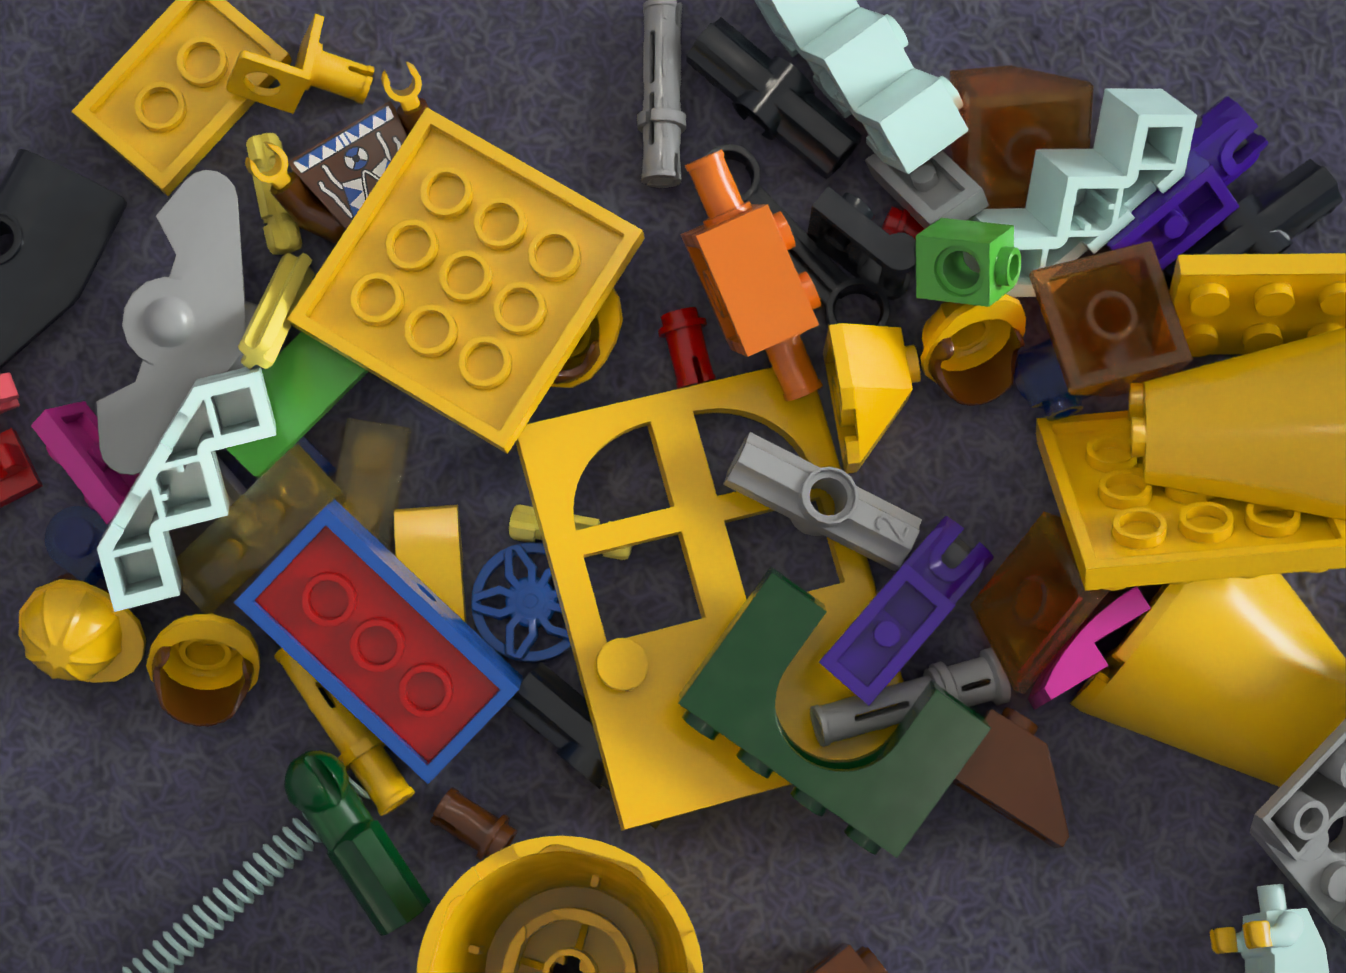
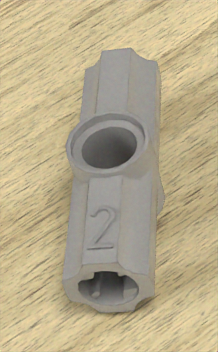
(859, 518)

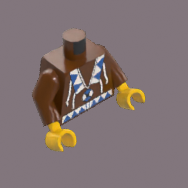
(341, 171)

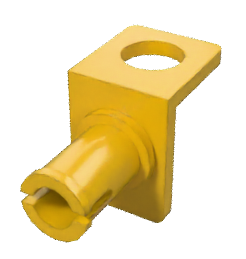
(311, 68)

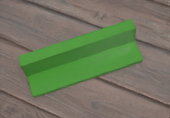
(301, 390)

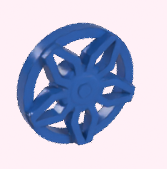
(528, 602)

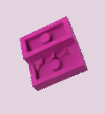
(1080, 655)

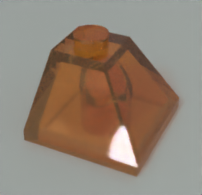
(1010, 117)
(1111, 320)
(1035, 602)

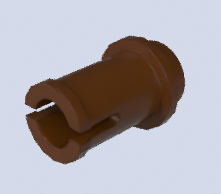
(473, 824)

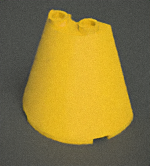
(1251, 427)
(1225, 675)

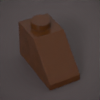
(1016, 777)

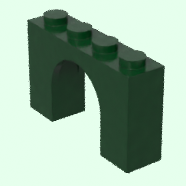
(877, 794)

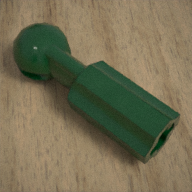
(354, 841)

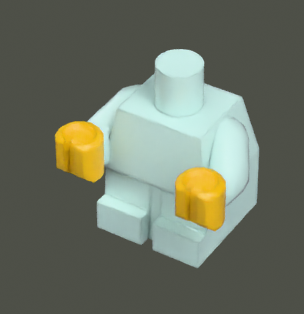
(1274, 938)

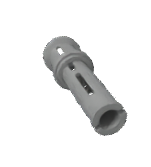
(839, 719)

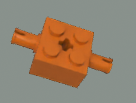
(751, 277)

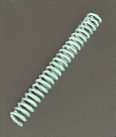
(259, 890)

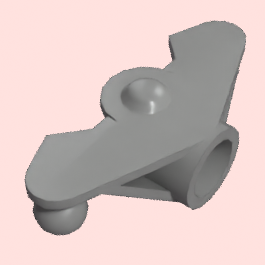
(181, 322)

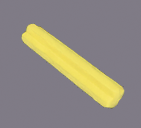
(269, 322)

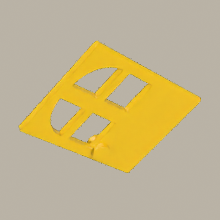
(634, 683)

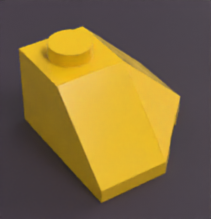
(868, 384)

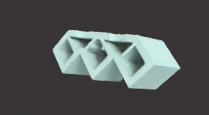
(867, 74)
(1088, 194)
(181, 485)

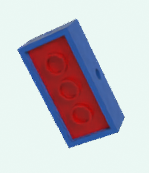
(380, 641)

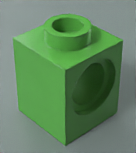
(942, 268)

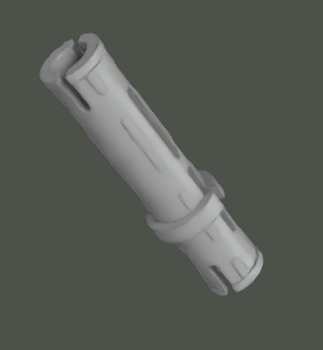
(661, 114)

